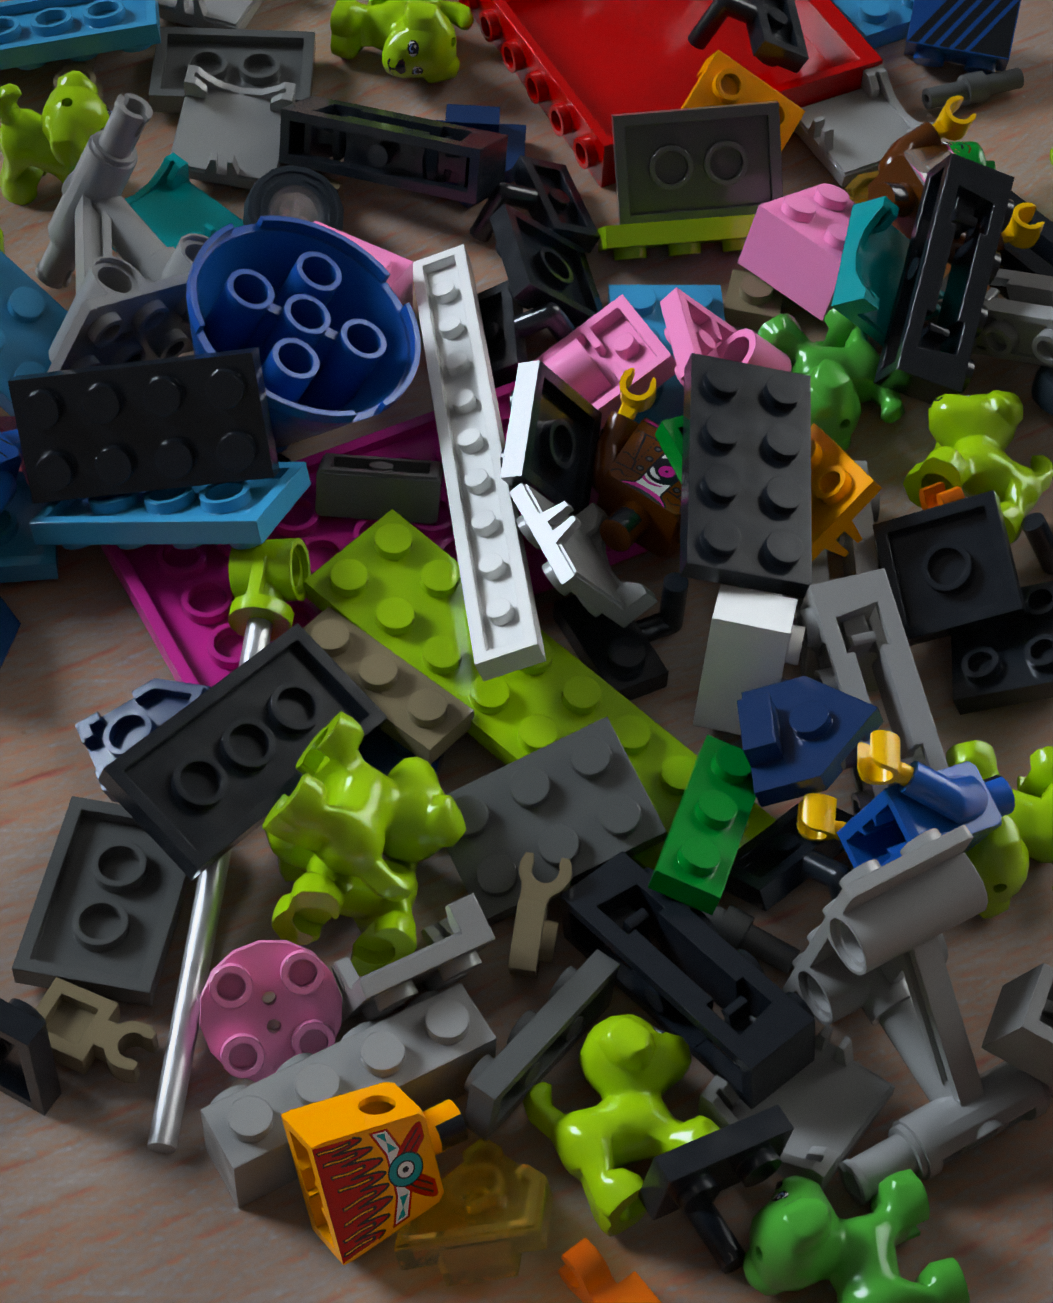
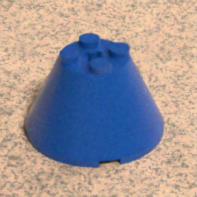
(318, 311)

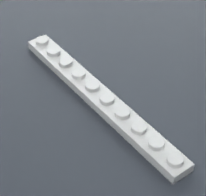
(471, 440)

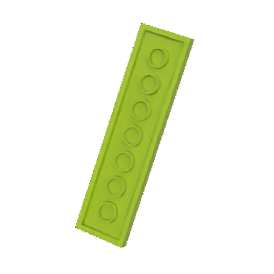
(413, 603)

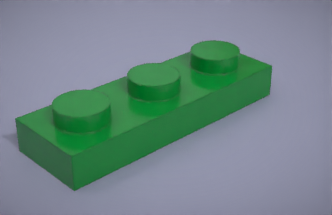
(706, 827)

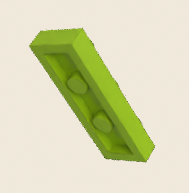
(680, 236)

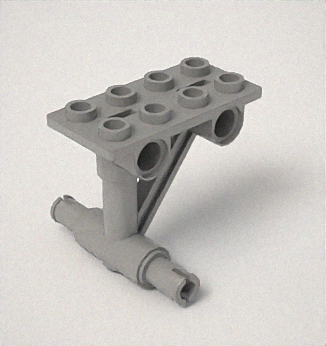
(124, 306)
(889, 957)

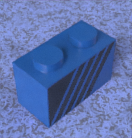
(963, 33)

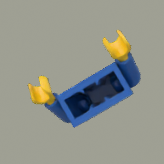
(907, 809)

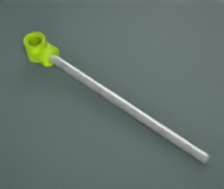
(261, 584)

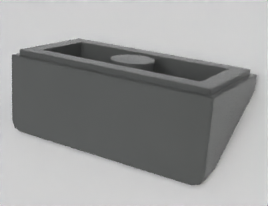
(374, 485)

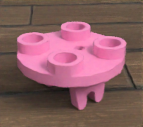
(237, 1017)

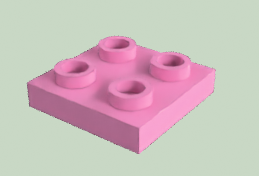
(699, 331)
(603, 349)

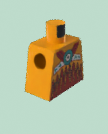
(369, 1163)

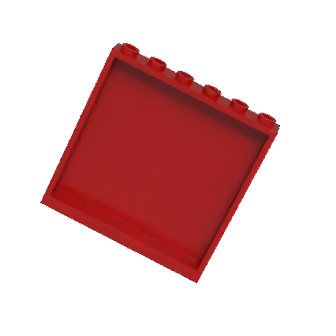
(636, 57)

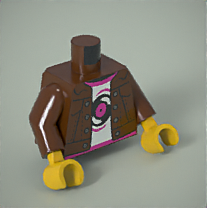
(905, 170)
(636, 479)

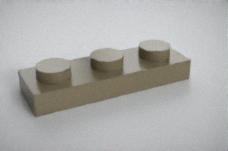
(418, 709)

